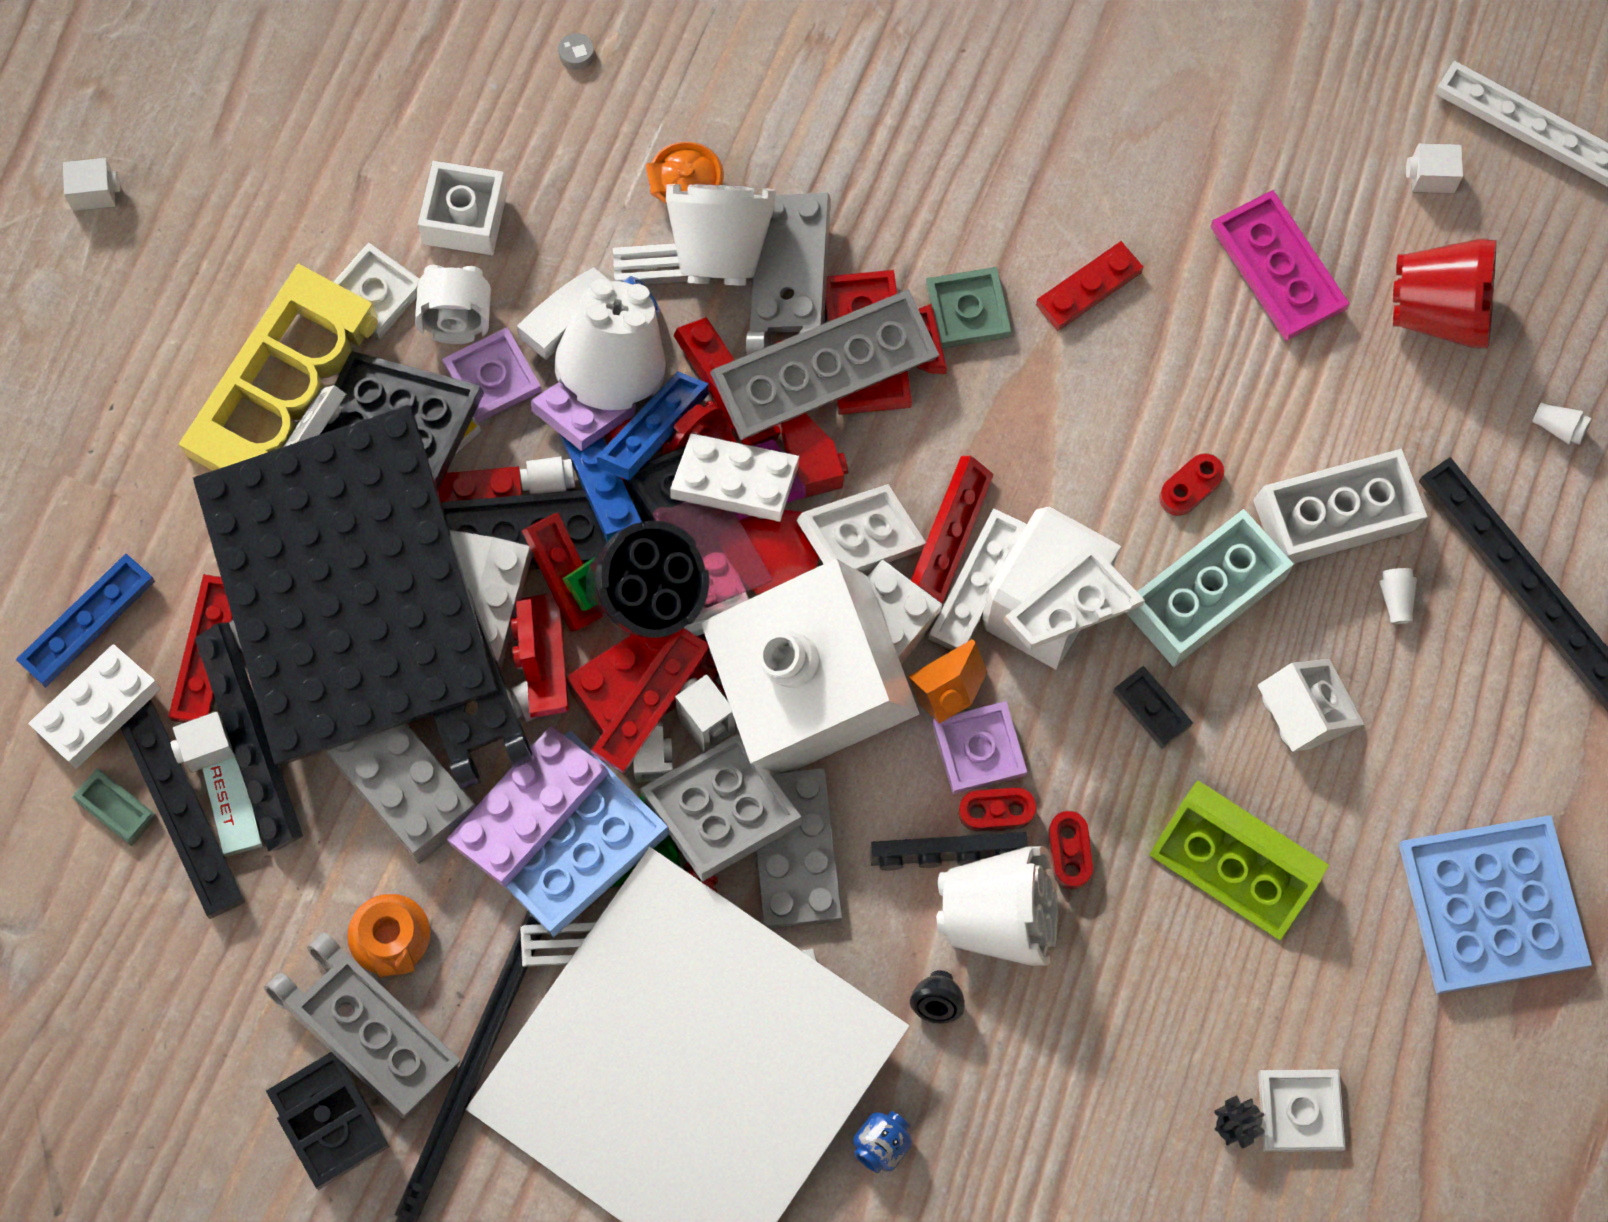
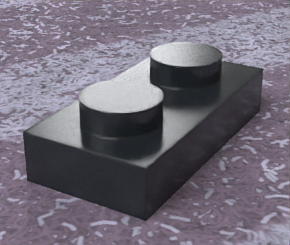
(1152, 707)

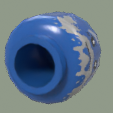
(882, 1141)

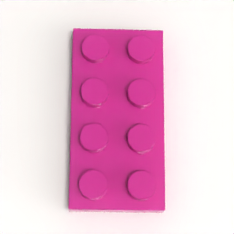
(1279, 265)

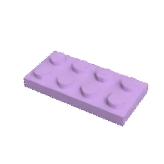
(527, 807)

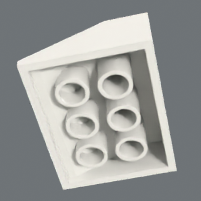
(496, 578)

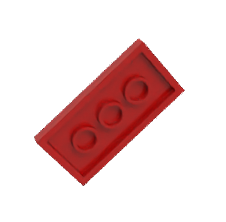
(850, 293)

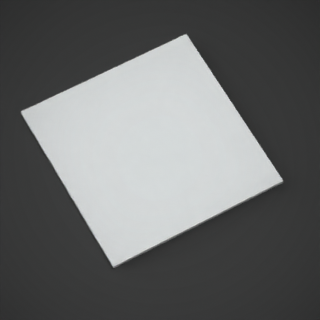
(686, 1059)

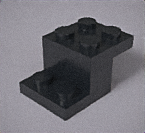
(327, 1120)

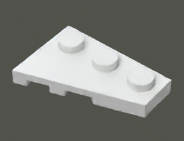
(1072, 600)

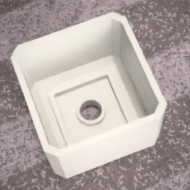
(1034, 558)

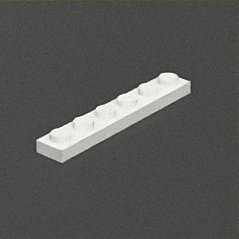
(1526, 121)

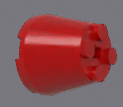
(1448, 292)

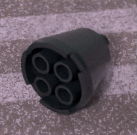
(648, 579)

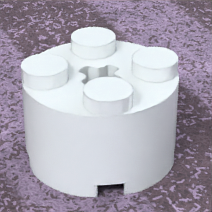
(453, 304)

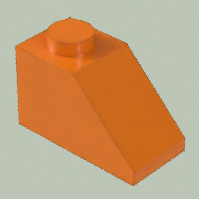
(950, 682)

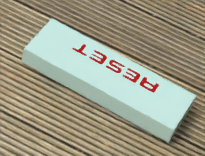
(232, 808)

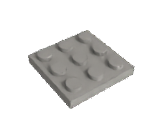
(720, 807)

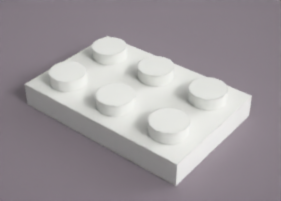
(734, 477)
(862, 529)
(94, 706)

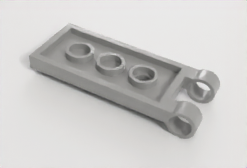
(792, 259)
(380, 1039)

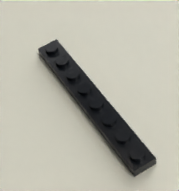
(1520, 575)

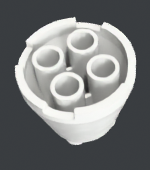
(719, 230)
(612, 347)
(1001, 906)

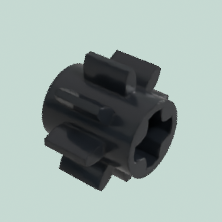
(1239, 1121)

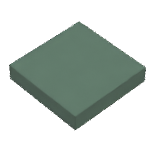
(968, 307)

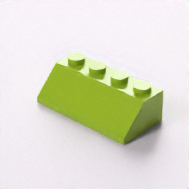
(1239, 860)

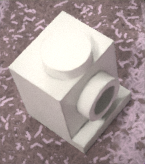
(651, 759)

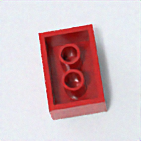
(609, 678)

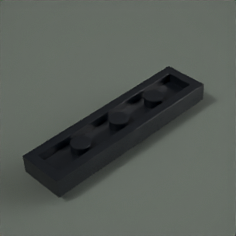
(933, 851)

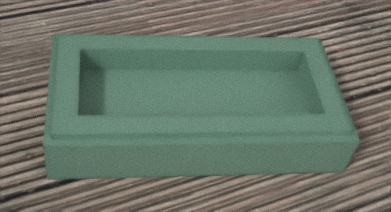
(114, 807)

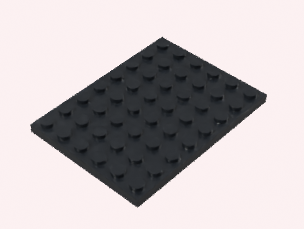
(344, 585)

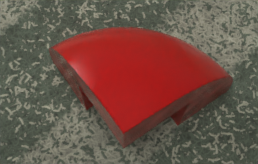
(781, 547)

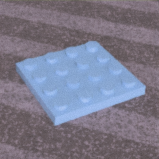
(587, 852)
(1494, 904)

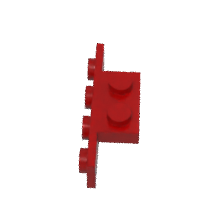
(541, 653)

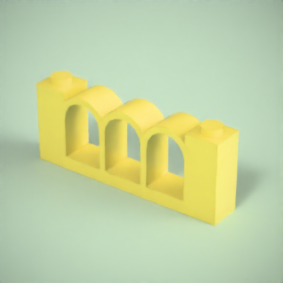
(303, 294)

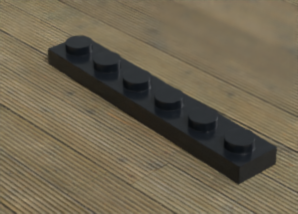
(248, 737)
(181, 812)

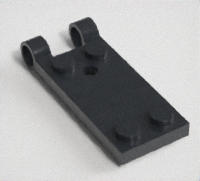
(492, 722)

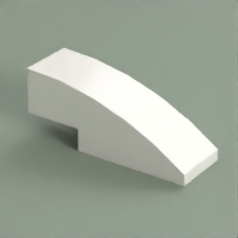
(547, 323)

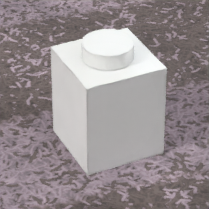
(1435, 168)
(90, 184)
(202, 742)

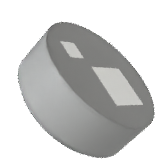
(576, 51)

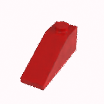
(819, 463)

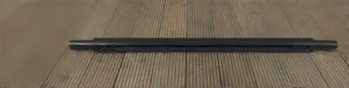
(465, 1081)

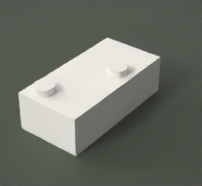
(1341, 507)

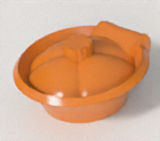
(685, 165)
(389, 935)

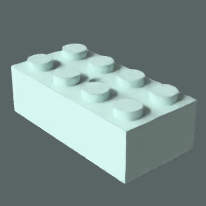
(1234, 563)

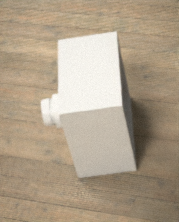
(809, 668)

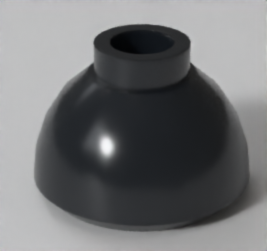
(938, 998)

